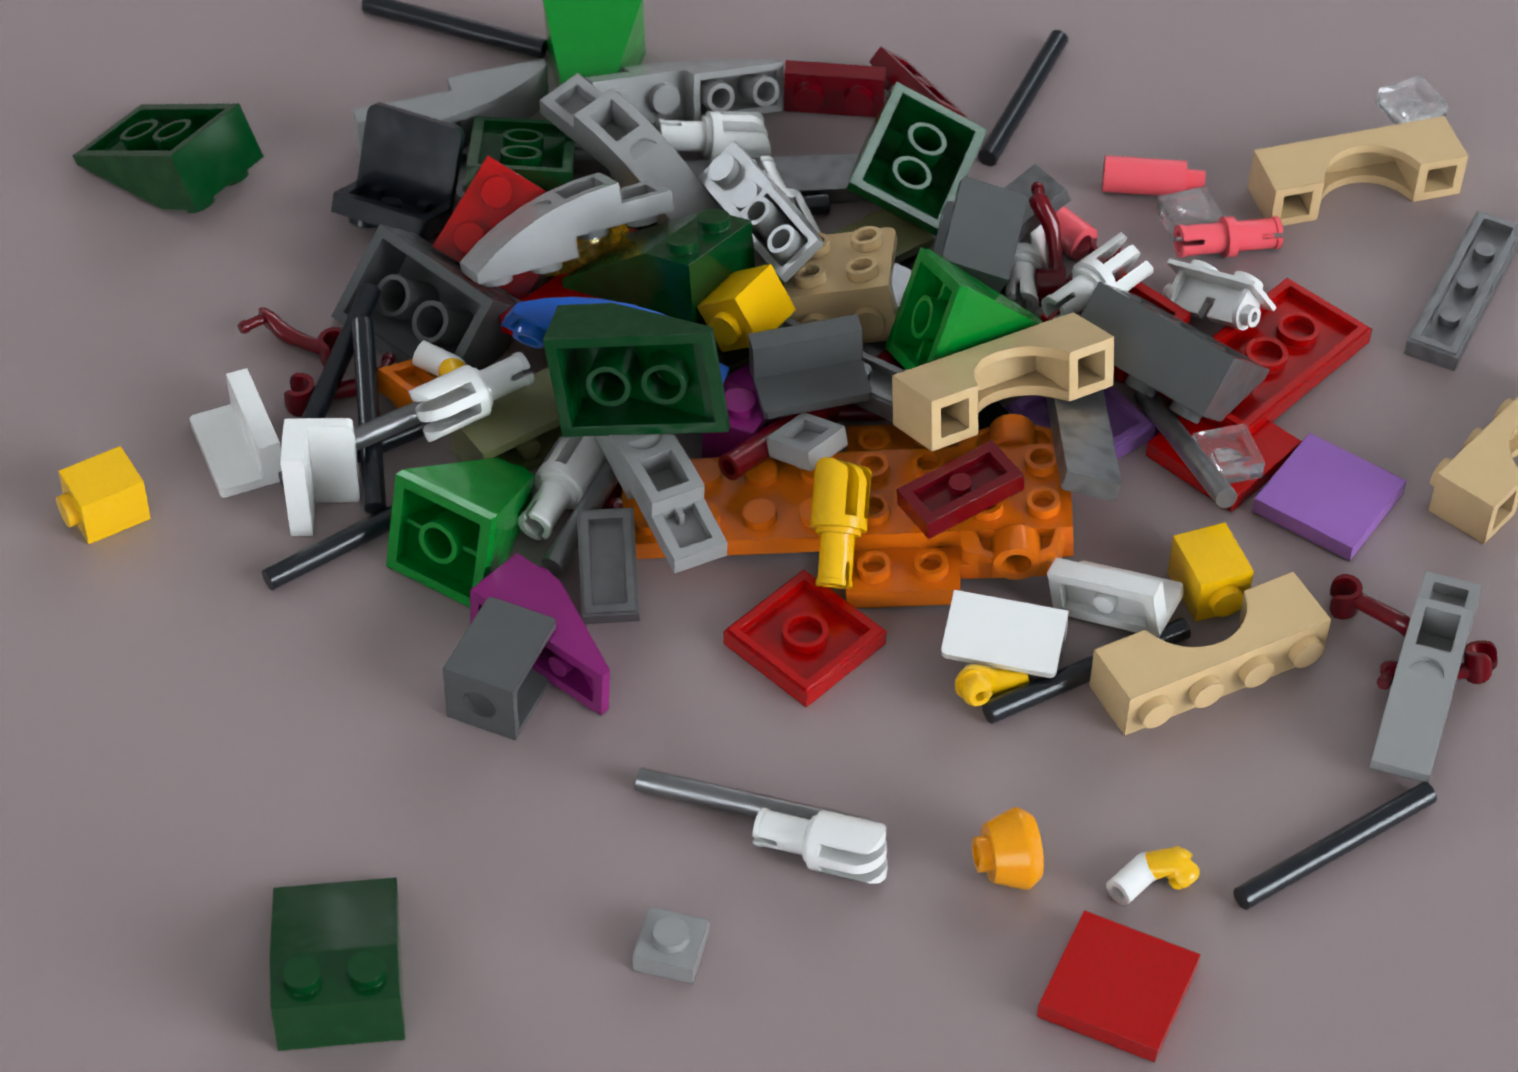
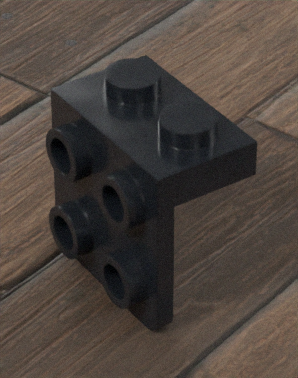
(404, 172)

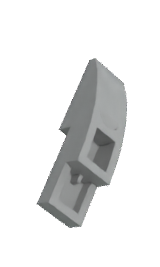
(698, 86)
(494, 92)
(624, 143)
(778, 226)
(546, 228)
(669, 496)
(1425, 677)

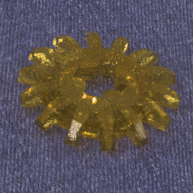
(591, 249)

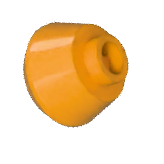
(1010, 849)

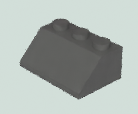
(427, 301)
(1172, 356)

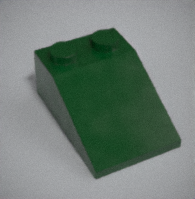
(525, 146)
(175, 153)
(915, 157)
(670, 263)
(633, 372)
(336, 964)

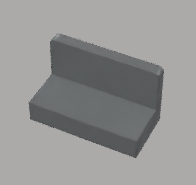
(809, 366)

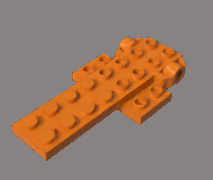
(894, 560)

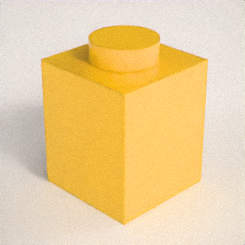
(746, 304)
(102, 495)
(1211, 571)

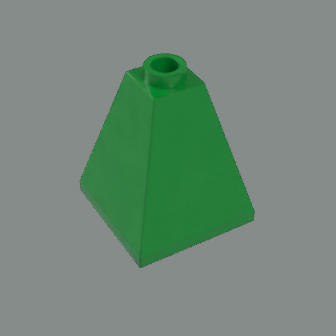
(593, 36)
(949, 312)
(456, 522)

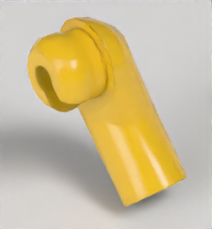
(980, 683)

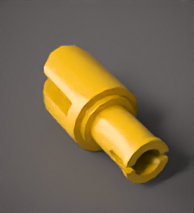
(839, 517)

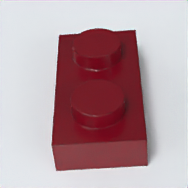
(904, 72)
(833, 88)
(960, 489)

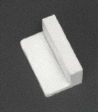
(239, 439)
(317, 468)
(1113, 595)
(1005, 634)

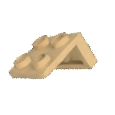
(849, 278)

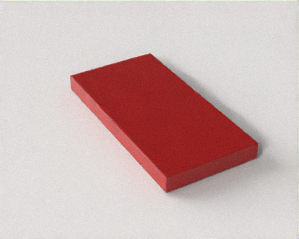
(1297, 344)

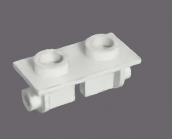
(1234, 297)

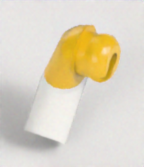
(435, 359)
(1151, 866)

